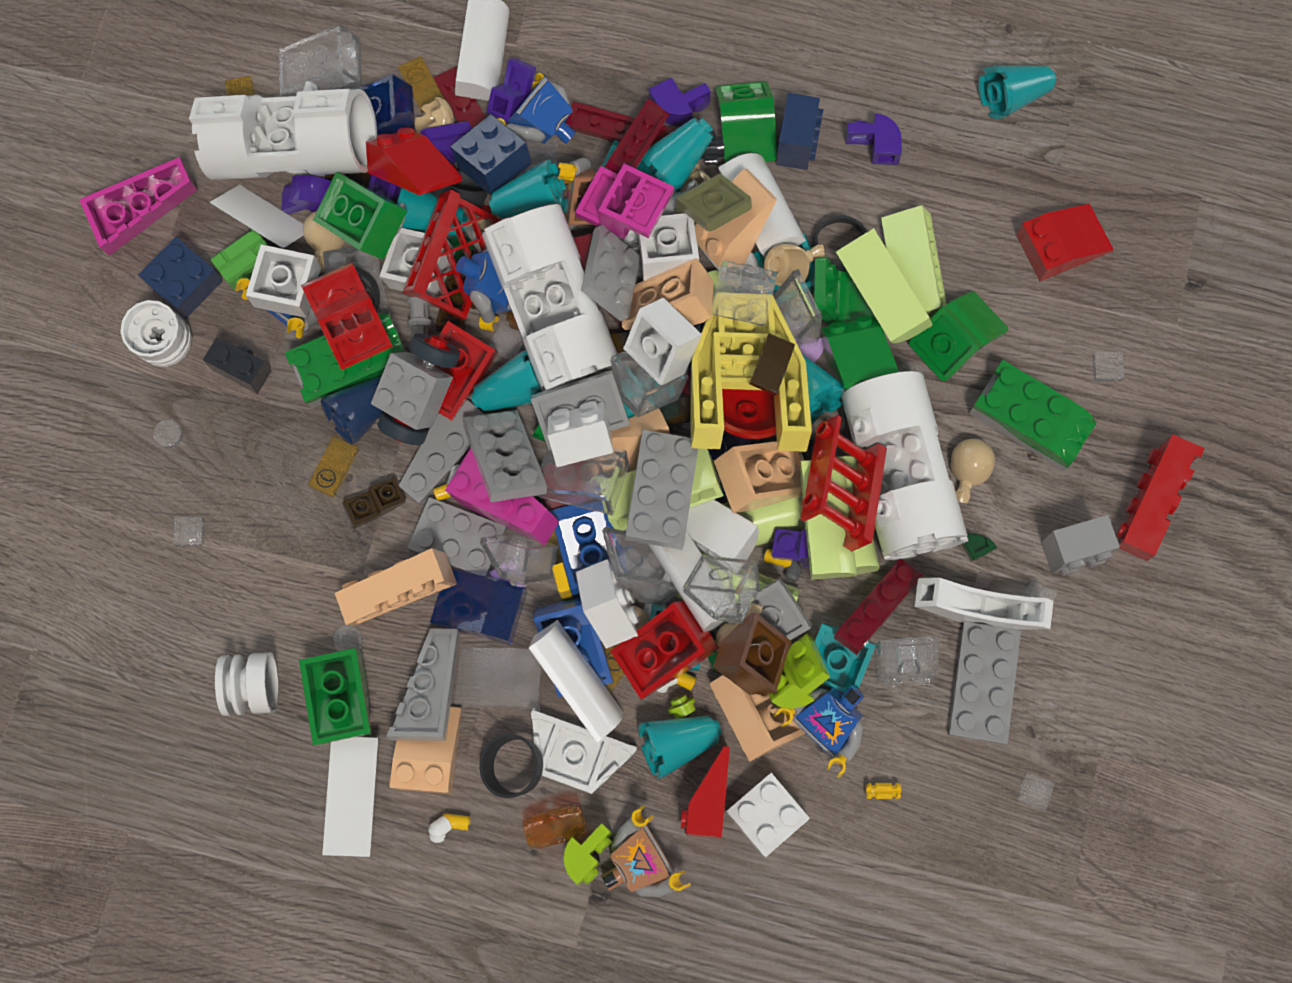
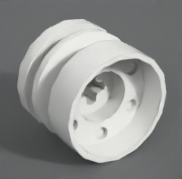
(142, 333)
(246, 684)

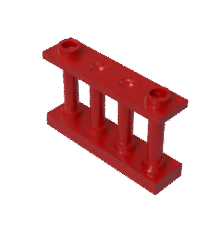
(866, 484)

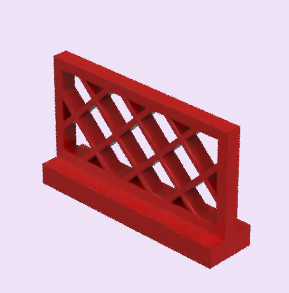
(431, 247)

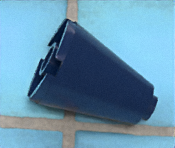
(353, 409)

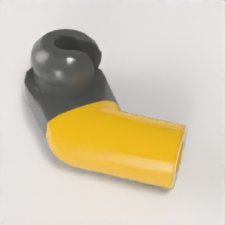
(793, 568)

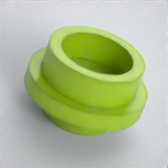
(682, 706)

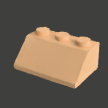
(753, 719)

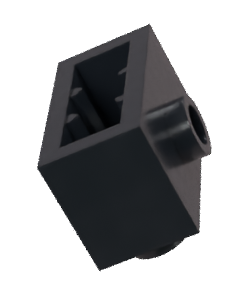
(237, 364)

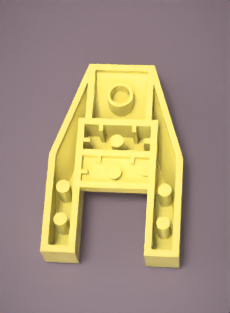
(727, 361)

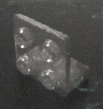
(744, 293)

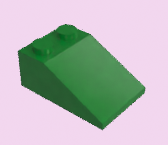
(359, 216)
(857, 350)
(336, 696)

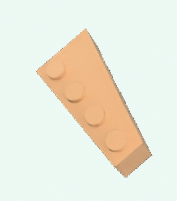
(395, 586)

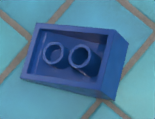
(580, 540)
(581, 632)

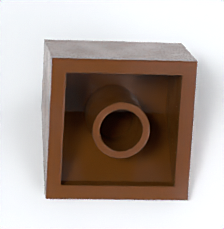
(753, 656)

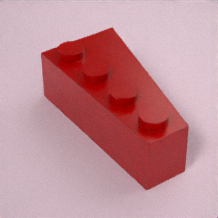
(1157, 497)

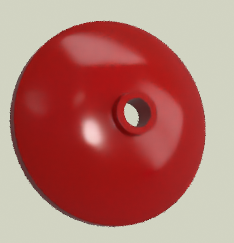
(749, 413)

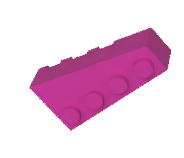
(136, 203)
(519, 514)

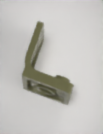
(714, 203)

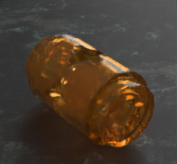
(540, 828)

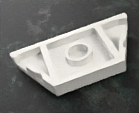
(573, 754)

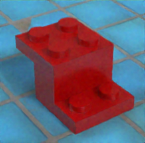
(346, 316)

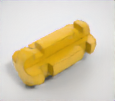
(883, 791)

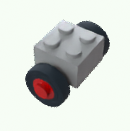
(414, 388)

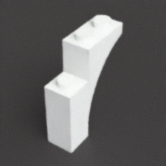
(977, 605)

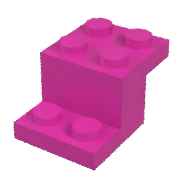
(625, 201)

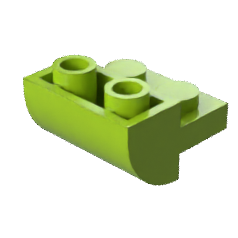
(801, 675)
(579, 857)

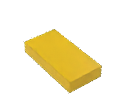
(562, 581)

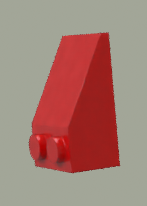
(409, 162)
(1063, 240)
(470, 369)
(663, 649)
(707, 805)

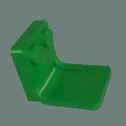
(747, 120)
(837, 294)
(957, 334)

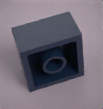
(799, 131)
(491, 154)
(180, 277)

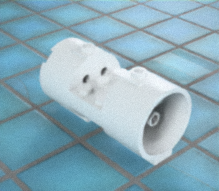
(277, 134)
(543, 286)
(916, 498)

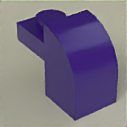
(516, 87)
(677, 104)
(881, 134)
(304, 193)
(791, 546)

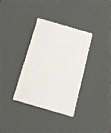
(260, 216)

